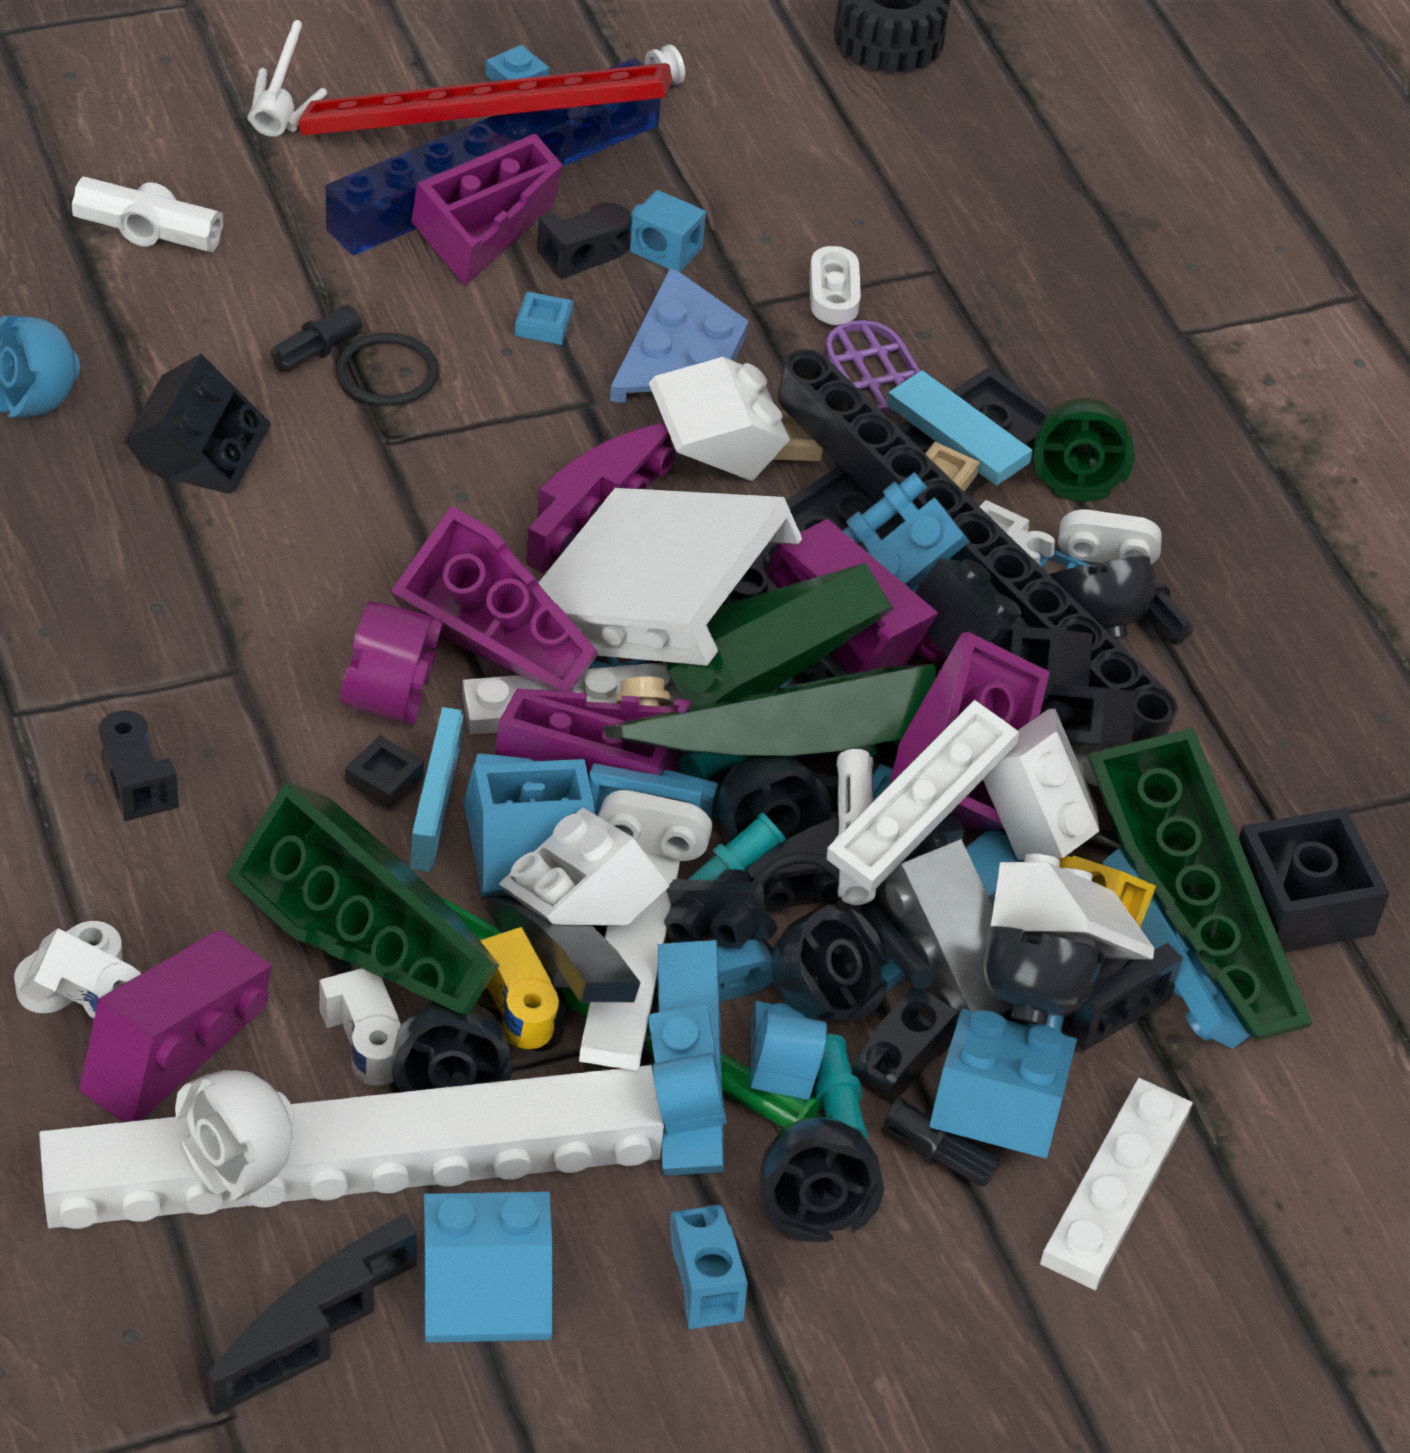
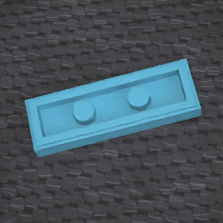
(959, 426)
(436, 790)

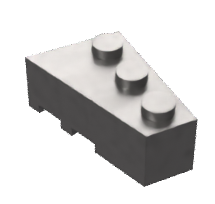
(946, 920)

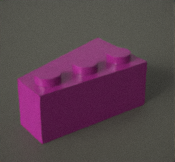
(170, 1023)

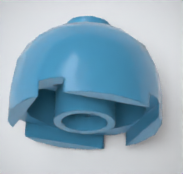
(34, 366)

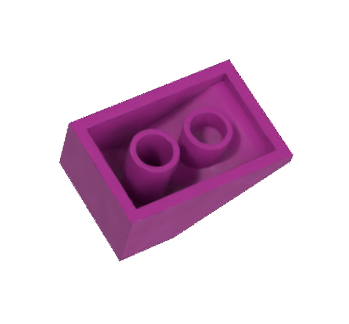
(994, 679)

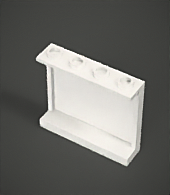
(660, 567)

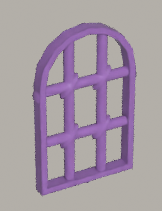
(869, 328)

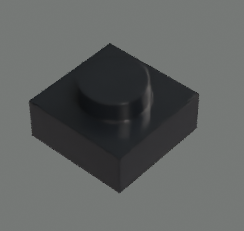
(384, 772)

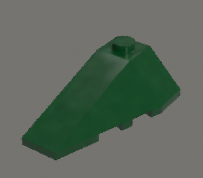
(781, 634)

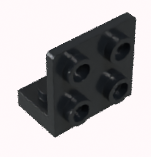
(1123, 995)

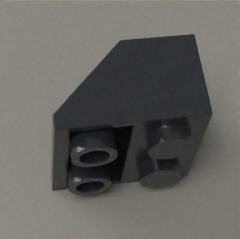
(198, 428)

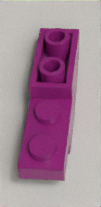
(584, 484)

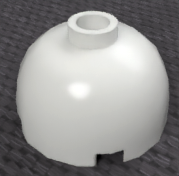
(236, 1129)

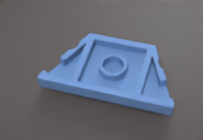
(678, 332)

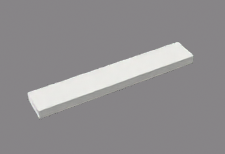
(618, 1030)

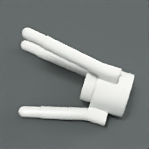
(274, 108)

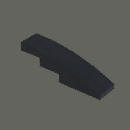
(570, 954)
(298, 1325)

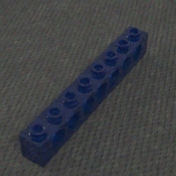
(381, 198)

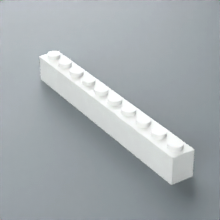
(365, 1146)

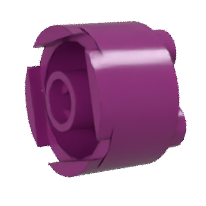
(390, 662)

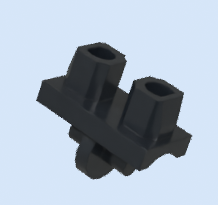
(721, 909)

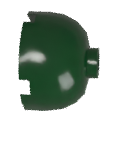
(1083, 449)

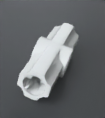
(147, 214)

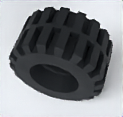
(891, 32)

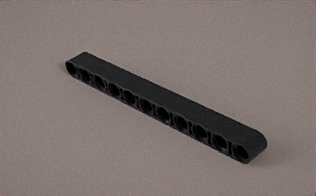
(880, 453)

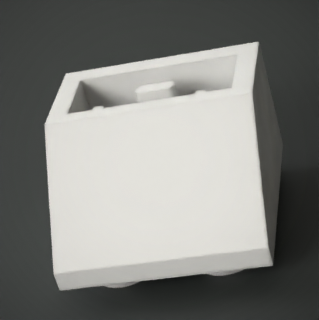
(586, 875)

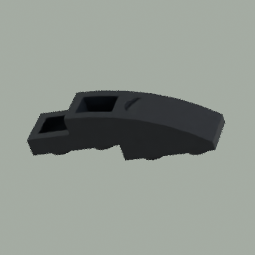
(812, 884)

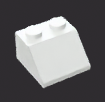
(721, 415)
(1043, 792)
(1066, 905)

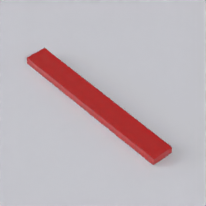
(486, 99)

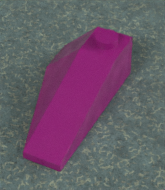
(493, 604)

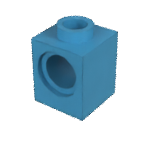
(667, 230)

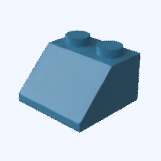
(487, 1267)

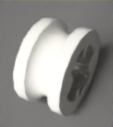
(671, 56)

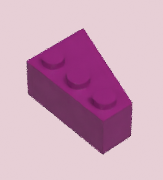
(486, 204)
(889, 639)
(567, 727)

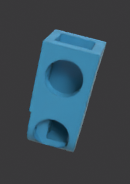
(708, 1266)

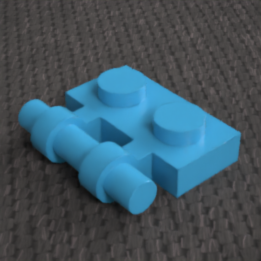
(917, 542)

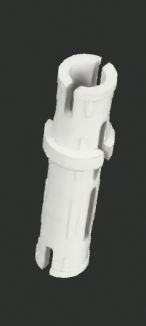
(854, 798)

